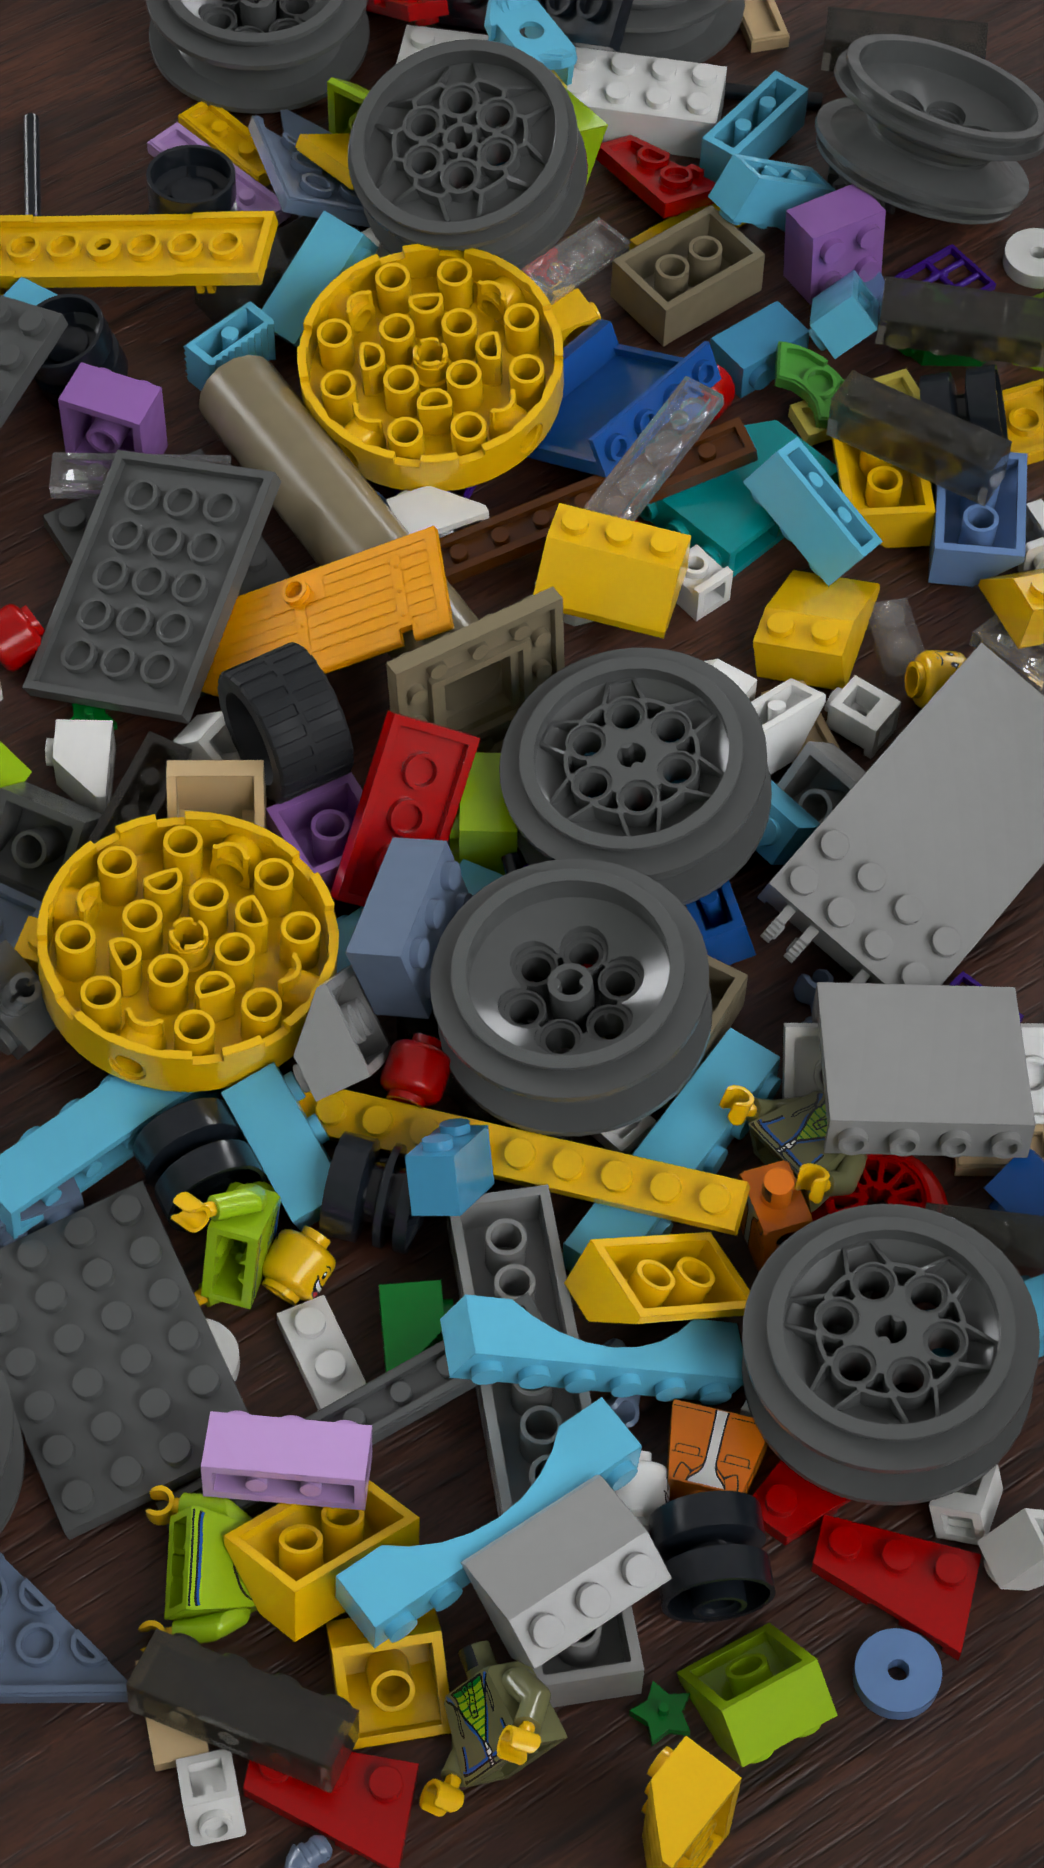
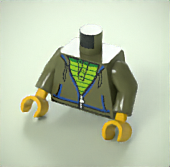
(796, 1133)
(496, 1724)

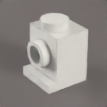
(704, 585)
(863, 714)
(968, 1512)

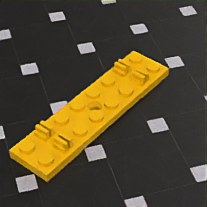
(141, 249)

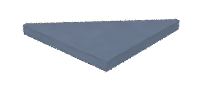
(299, 182)
(44, 1654)

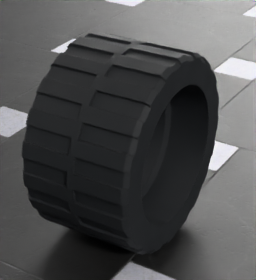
(290, 718)

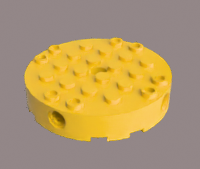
(432, 366)
(185, 950)

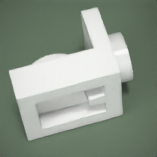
(210, 1797)

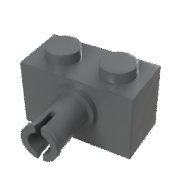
(22, 1007)

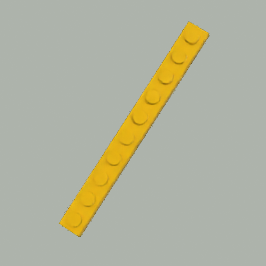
(539, 1160)

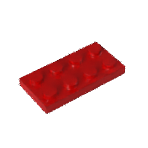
(407, 794)

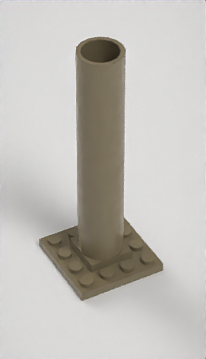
(456, 679)

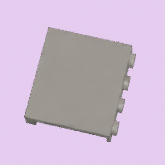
(923, 1070)

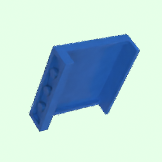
(613, 397)

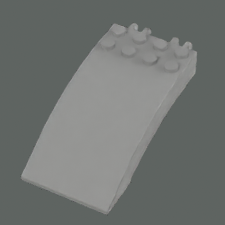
(927, 836)

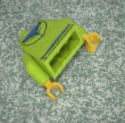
(237, 1239)
(201, 1580)

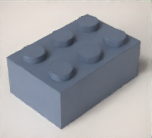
(402, 925)

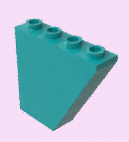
(722, 510)

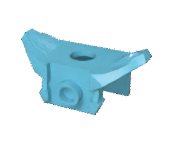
(544, 41)

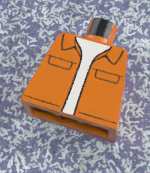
(771, 1209)
(711, 1450)

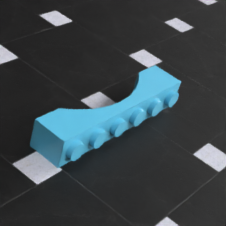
(504, 1343)
(402, 1583)

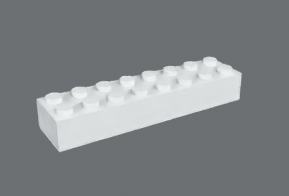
(634, 94)

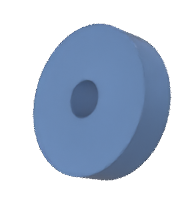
(894, 1697)

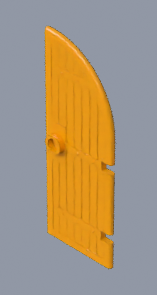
(343, 608)

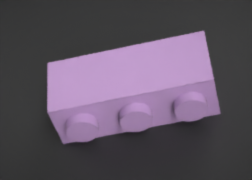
(287, 1460)

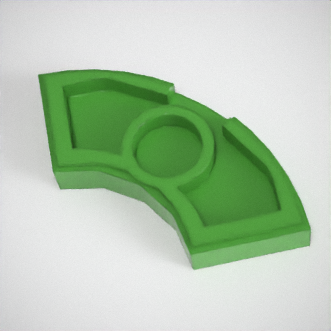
(808, 377)

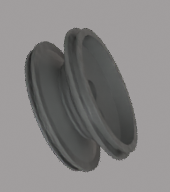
(460, 98)
(931, 129)

